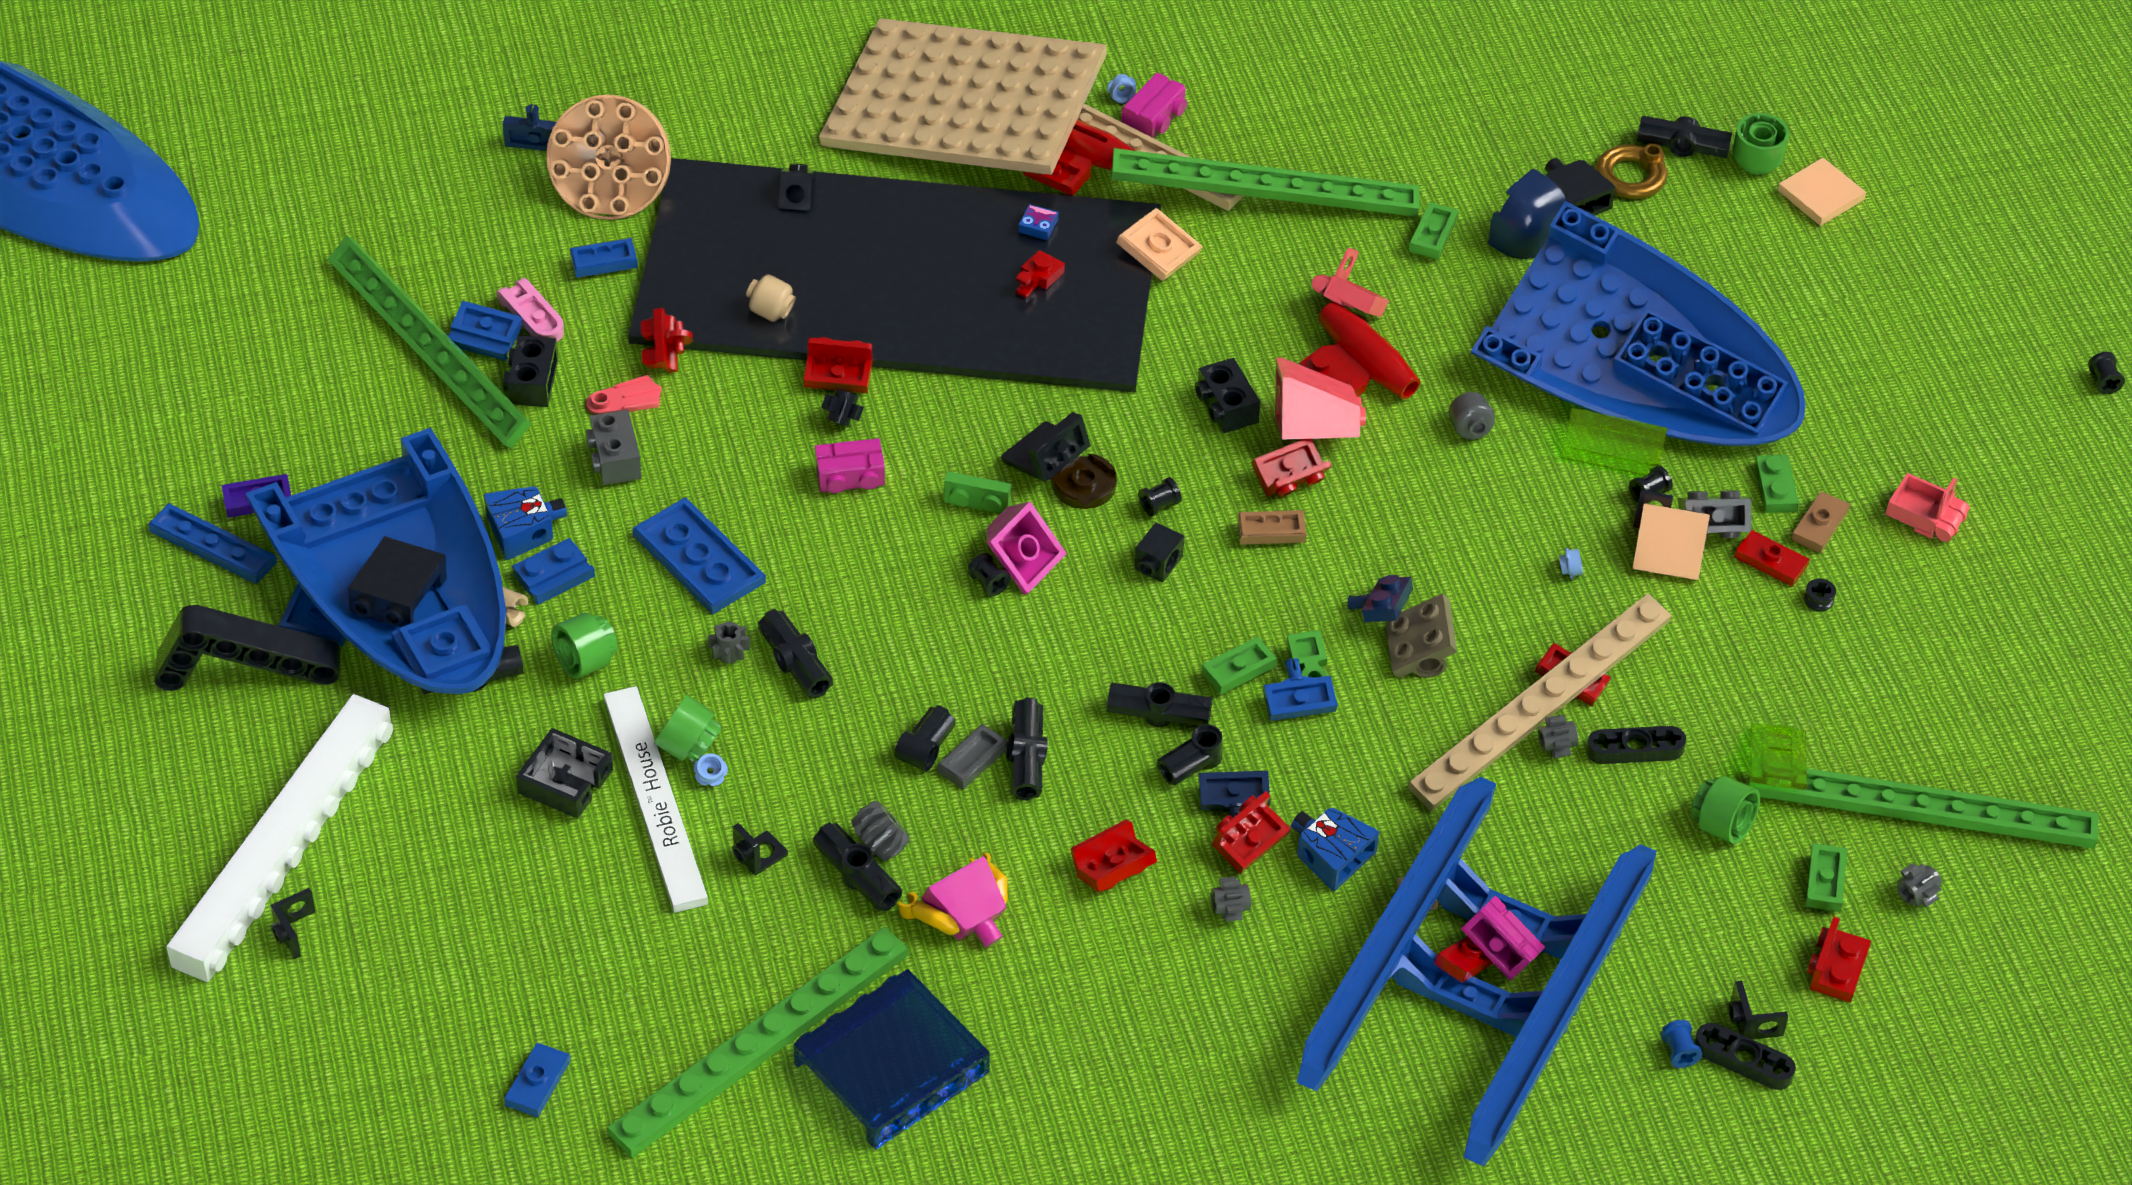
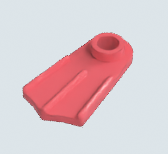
(631, 395)

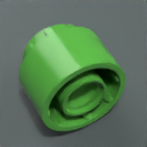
(1760, 143)
(583, 644)
(689, 731)
(1726, 808)

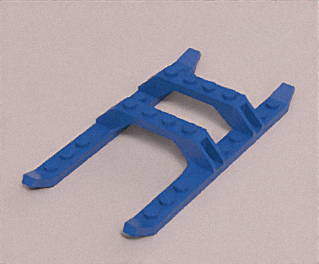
(1533, 1017)

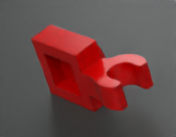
(1039, 271)

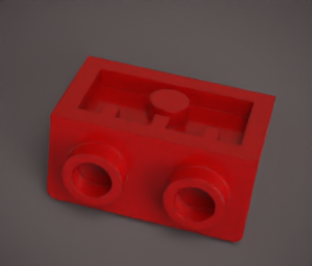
(1839, 963)

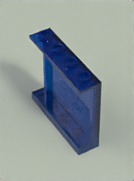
(893, 1056)

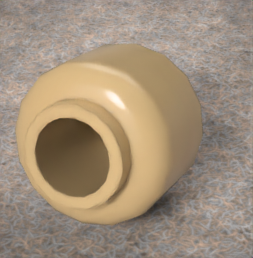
(770, 298)

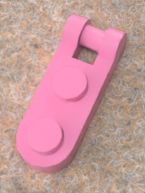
(535, 311)

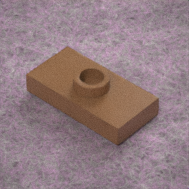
(1820, 522)
(1271, 527)

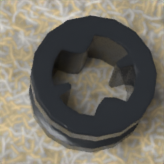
(1820, 603)

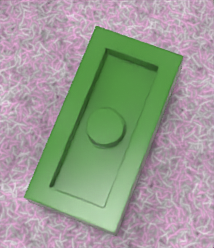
(1433, 230)
(1776, 483)
(977, 492)
(1239, 665)
(1826, 877)

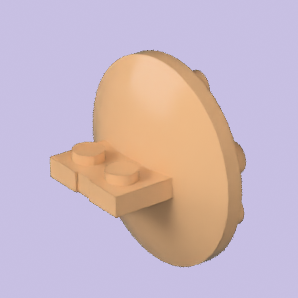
(608, 157)

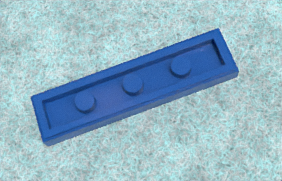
(212, 543)

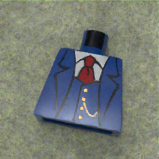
(521, 519)
(1334, 845)

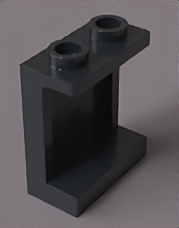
(395, 581)

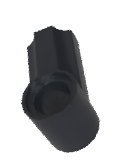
(922, 745)
(1197, 753)

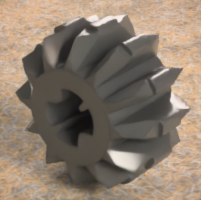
(880, 830)

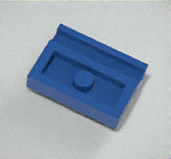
(485, 330)
(553, 571)

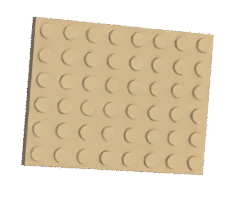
(964, 96)

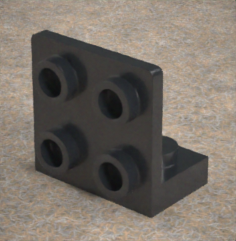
(1049, 447)

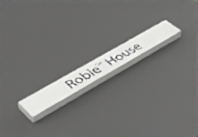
(655, 800)

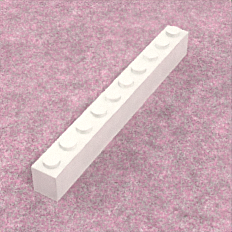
(279, 839)

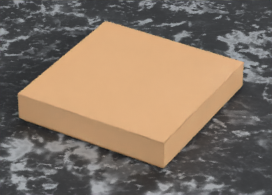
(1821, 191)
(1159, 244)
(1671, 541)

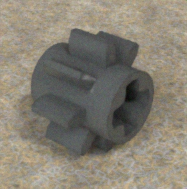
(729, 642)
(1558, 736)
(1919, 885)
(1230, 899)

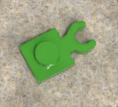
(1310, 651)

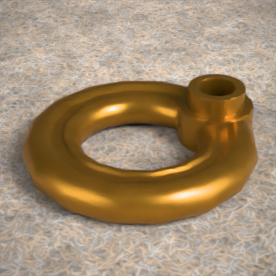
(1649, 158)

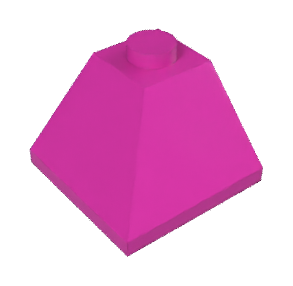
(1024, 545)

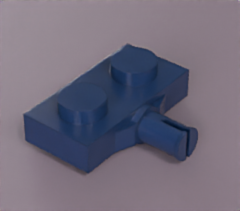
(527, 132)
(1385, 600)
(1231, 789)

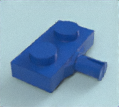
(1299, 695)

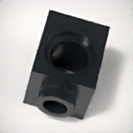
(1159, 552)

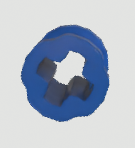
(1680, 1042)

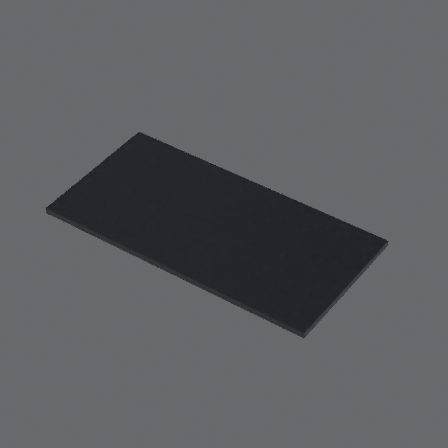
(902, 268)

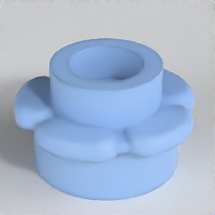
(1124, 94)
(1571, 563)
(710, 761)

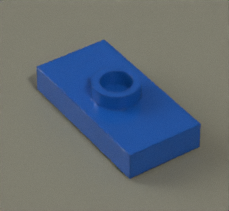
(603, 257)
(537, 1079)

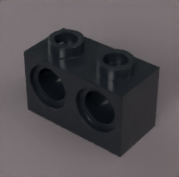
(531, 371)
(1227, 395)

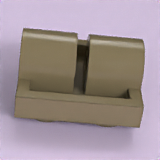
(1422, 638)

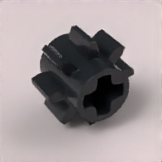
(842, 407)

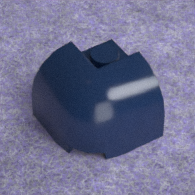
(1526, 216)

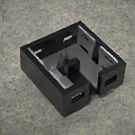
(564, 773)

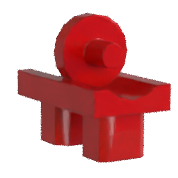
(668, 339)

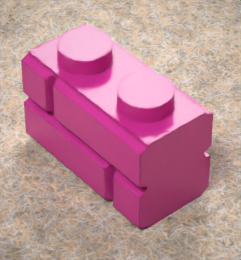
(1155, 105)
(849, 465)
(1503, 938)

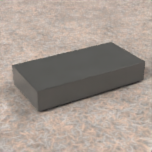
(972, 756)

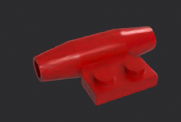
(1084, 148)
(1360, 355)

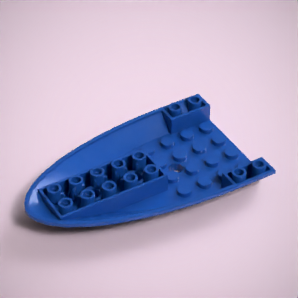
(84, 177)
(1652, 307)

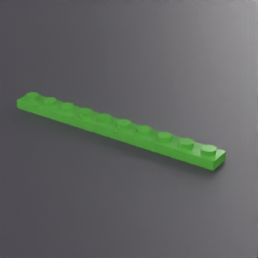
(1265, 182)
(430, 342)
(1941, 807)
(757, 1042)

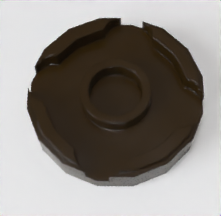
(1085, 482)

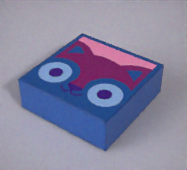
(1038, 222)

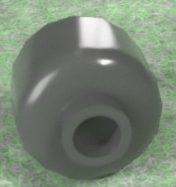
(1471, 415)

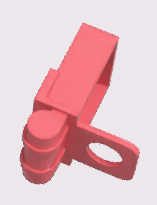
(1348, 293)
(1928, 507)

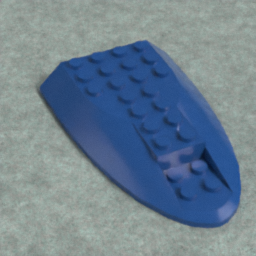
(419, 501)

